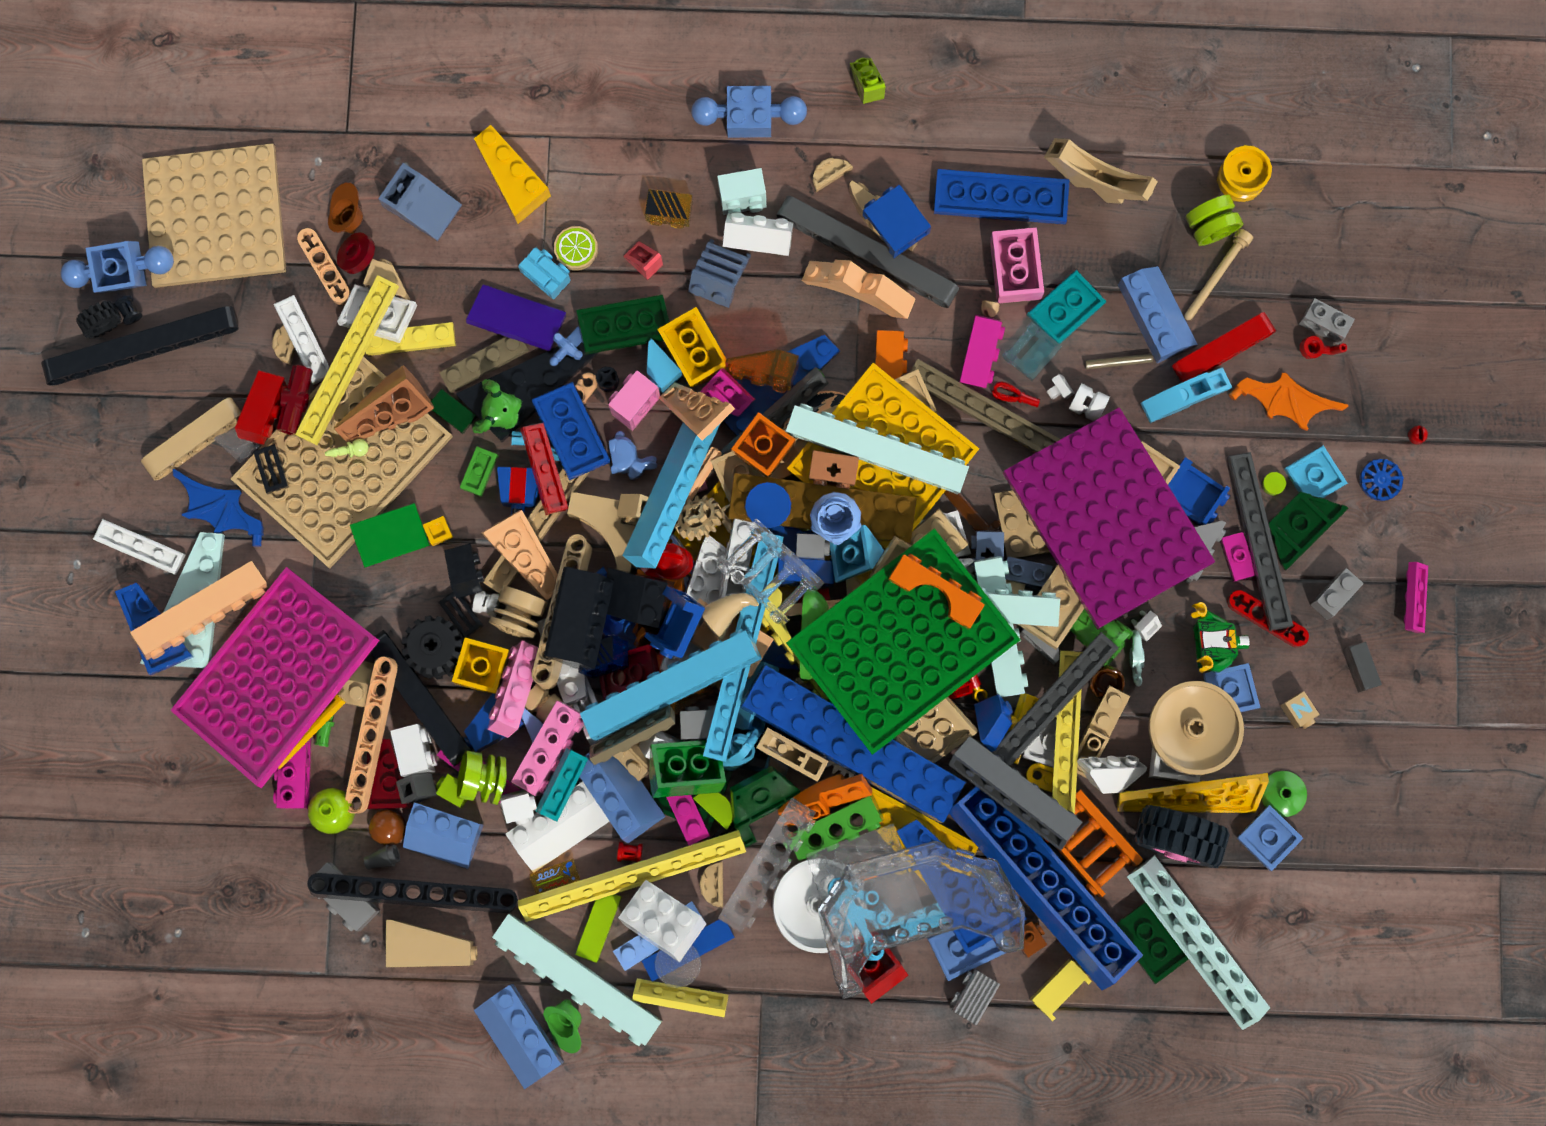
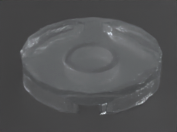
(678, 973)

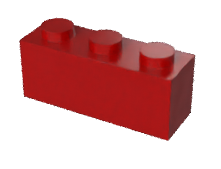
(261, 408)

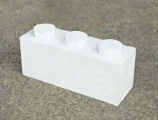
(758, 234)

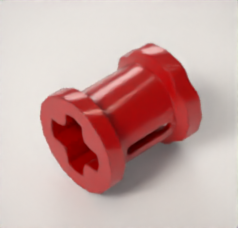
(630, 849)

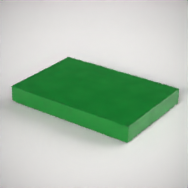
(389, 535)

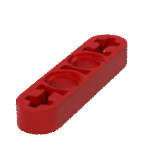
(1262, 623)

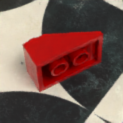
(881, 975)

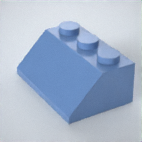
(441, 835)

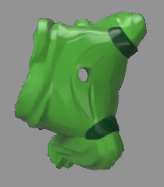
(493, 407)

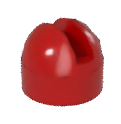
(1413, 435)

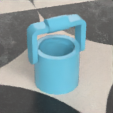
(741, 749)

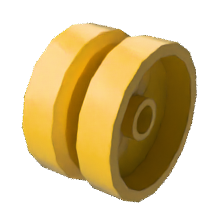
(1244, 173)

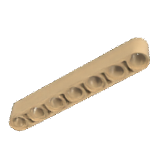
(570, 558)

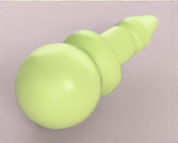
(358, 448)

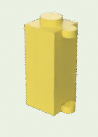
(1059, 988)

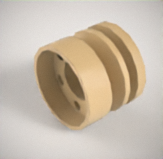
(518, 612)

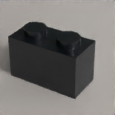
(463, 570)

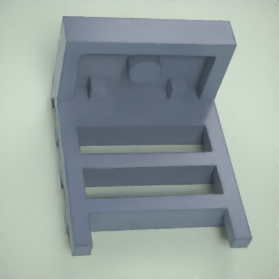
(713, 282)

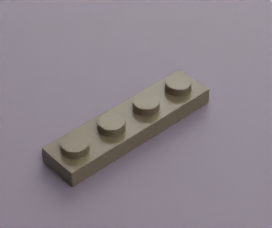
(482, 363)
(631, 735)

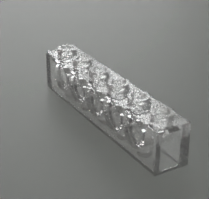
(733, 912)

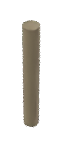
(1118, 361)

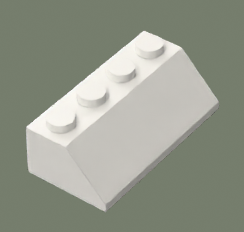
(546, 839)

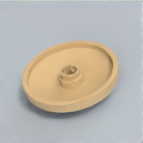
(1196, 728)

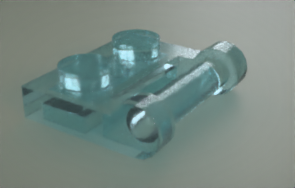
(1038, 354)

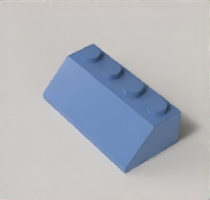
(1156, 313)
(621, 798)
(518, 1036)

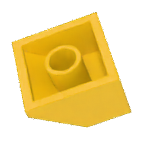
(480, 666)

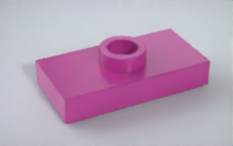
(1238, 556)

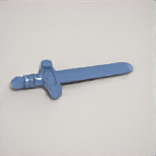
(567, 346)

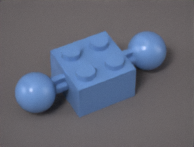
(749, 111)
(116, 266)

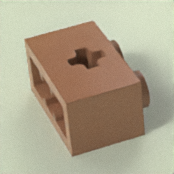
(845, 464)

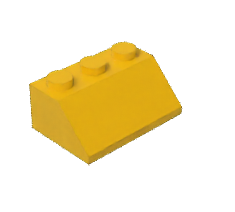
(693, 347)

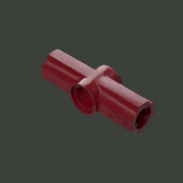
(294, 399)

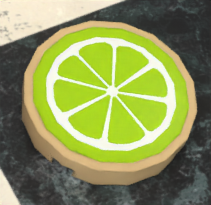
(576, 248)

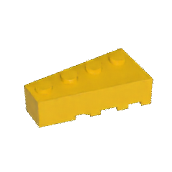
(514, 178)

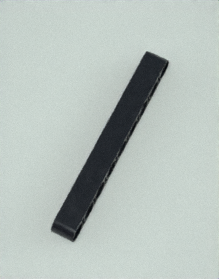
(140, 345)
(403, 886)

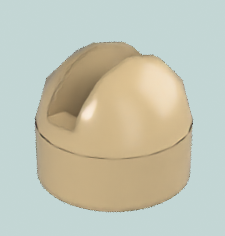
(989, 308)

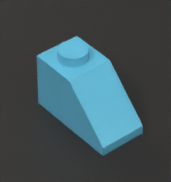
(661, 368)

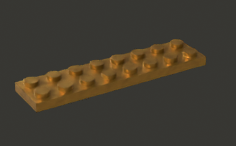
(881, 512)

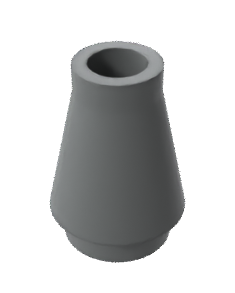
(383, 857)

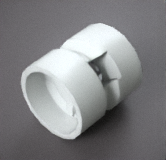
(1096, 405)

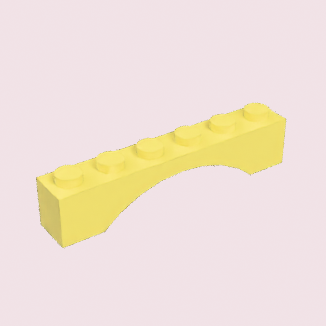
(782, 636)

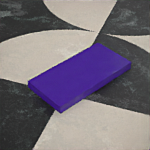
(516, 317)

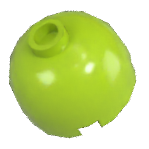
(329, 811)

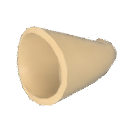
(721, 612)

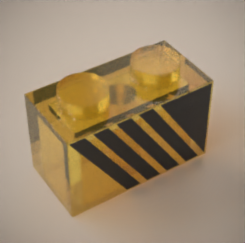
(668, 208)

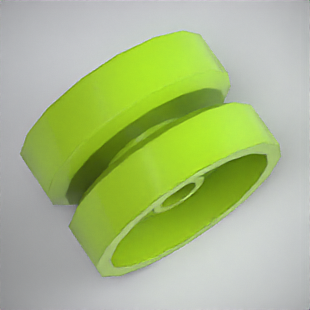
(1214, 220)

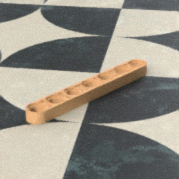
(378, 726)

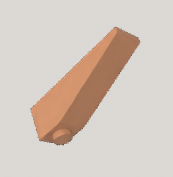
(390, 403)

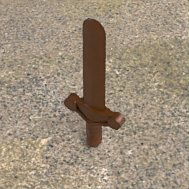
(970, 513)

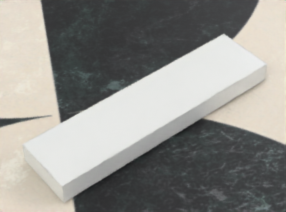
(302, 338)
(139, 547)

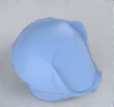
(836, 506)

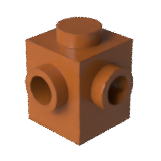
(1032, 938)

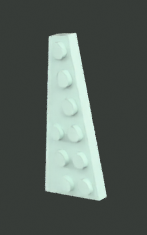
(199, 572)

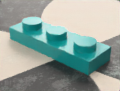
(561, 784)

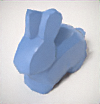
(625, 457)

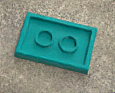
(1066, 307)

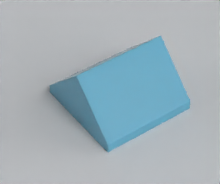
(855, 555)

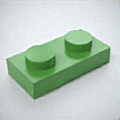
(479, 471)

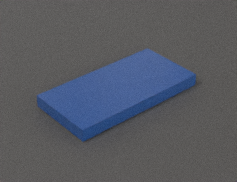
(570, 431)

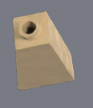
(421, 947)

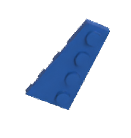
(138, 611)

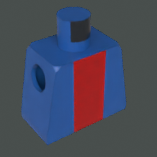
(517, 488)

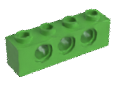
(865, 807)

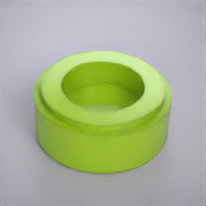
(1273, 483)

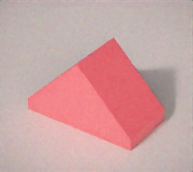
(644, 259)

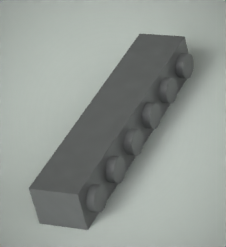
(1015, 793)

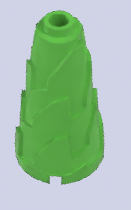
(1087, 632)

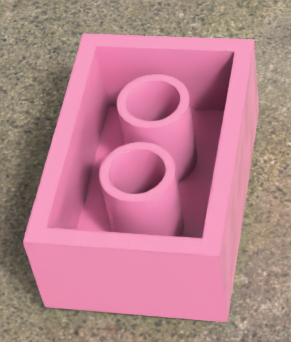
(1016, 265)

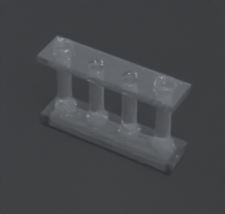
(791, 565)

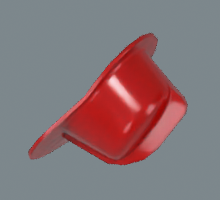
(673, 564)

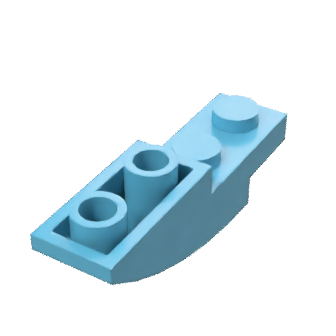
(1186, 394)

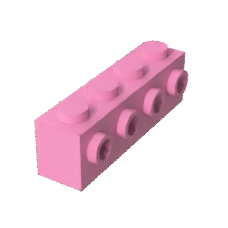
(514, 690)
(548, 748)

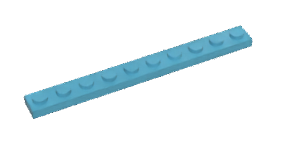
(734, 684)

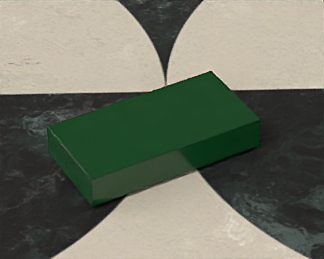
(452, 411)

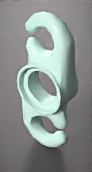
(1137, 658)

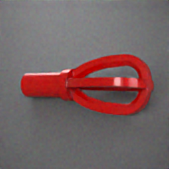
(1022, 397)

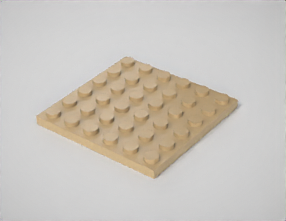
(215, 214)

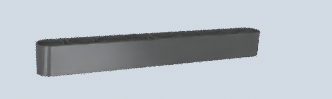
(868, 252)

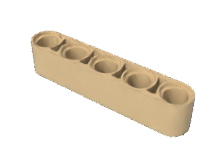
(191, 439)

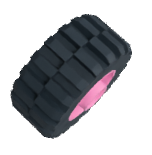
(1181, 836)

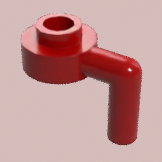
(1318, 348)

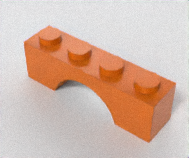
(962, 606)

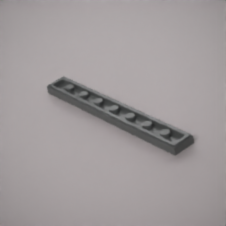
(1260, 541)
(1055, 699)

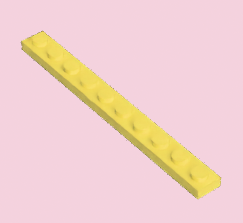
(631, 876)

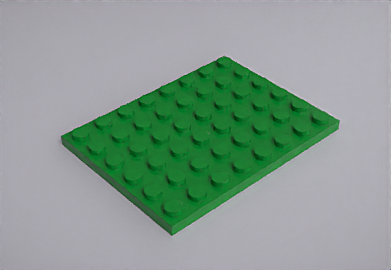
(896, 652)

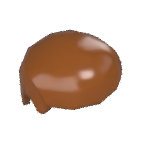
(387, 827)

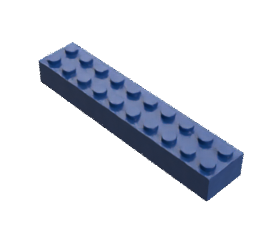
(825, 731)
(1048, 888)

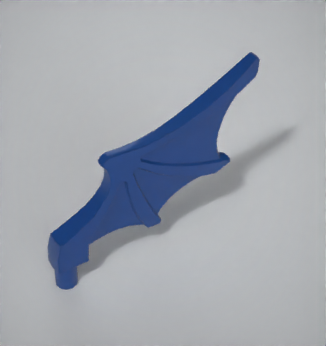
(219, 508)

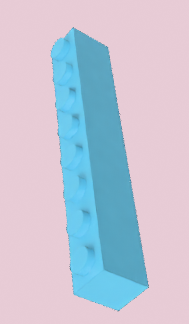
(667, 498)
(670, 685)

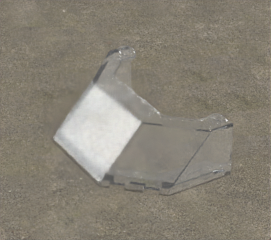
(913, 898)

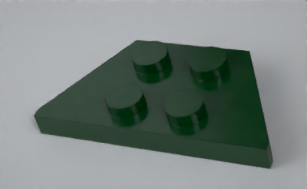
(1301, 525)

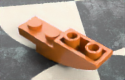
(831, 793)

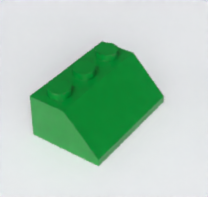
(683, 770)

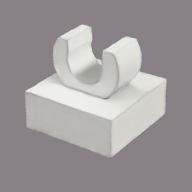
(1061, 387)
(1148, 625)

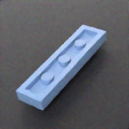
(639, 948)

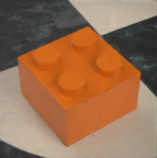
(763, 445)

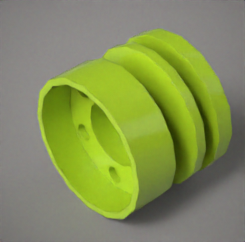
(486, 778)

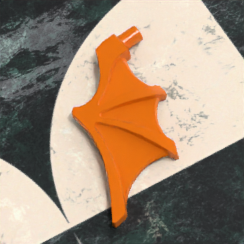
(1286, 399)

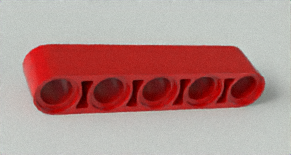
(1224, 347)

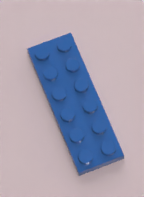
(1001, 196)

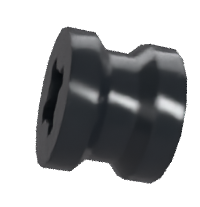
(604, 375)

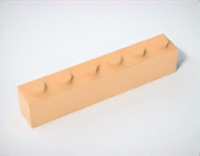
(199, 610)

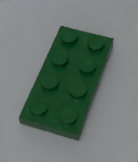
(622, 324)

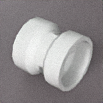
(485, 603)

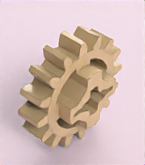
(699, 518)

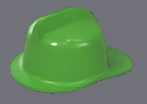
(564, 1025)

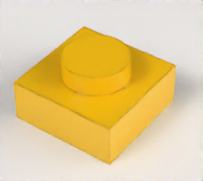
(438, 531)

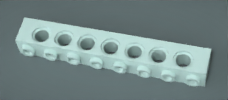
(1198, 943)

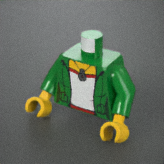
(1215, 640)

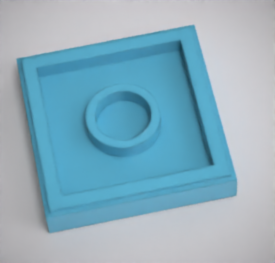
(1316, 474)

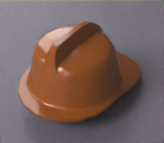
(344, 209)

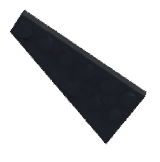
(526, 383)

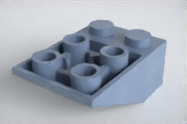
(419, 202)

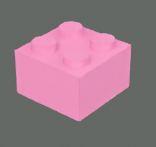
(634, 400)

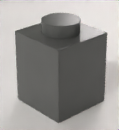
(416, 788)

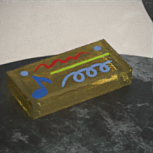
(555, 876)

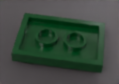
(1152, 939)

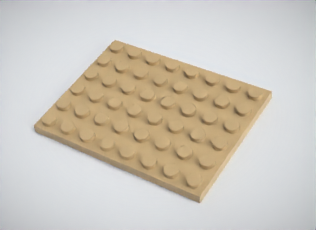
(341, 490)

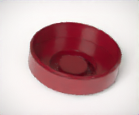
(355, 253)

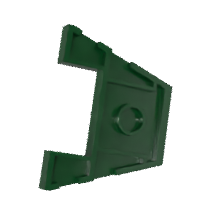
(757, 798)

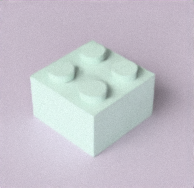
(742, 191)

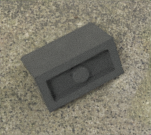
(1362, 667)

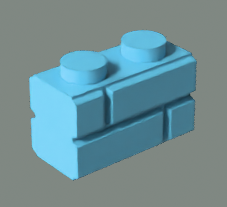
(544, 272)

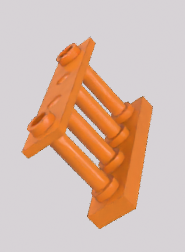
(1112, 839)

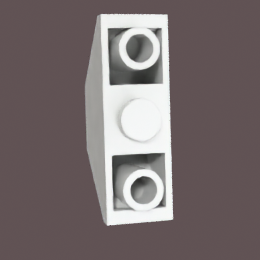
(1112, 773)

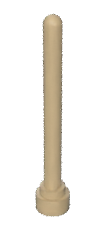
(1241, 239)

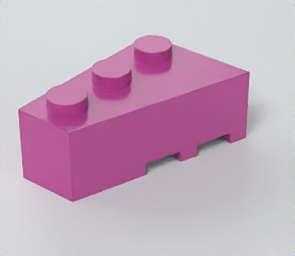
(982, 351)

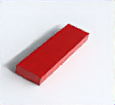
(544, 468)

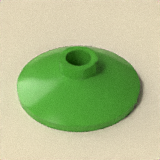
(1273, 793)

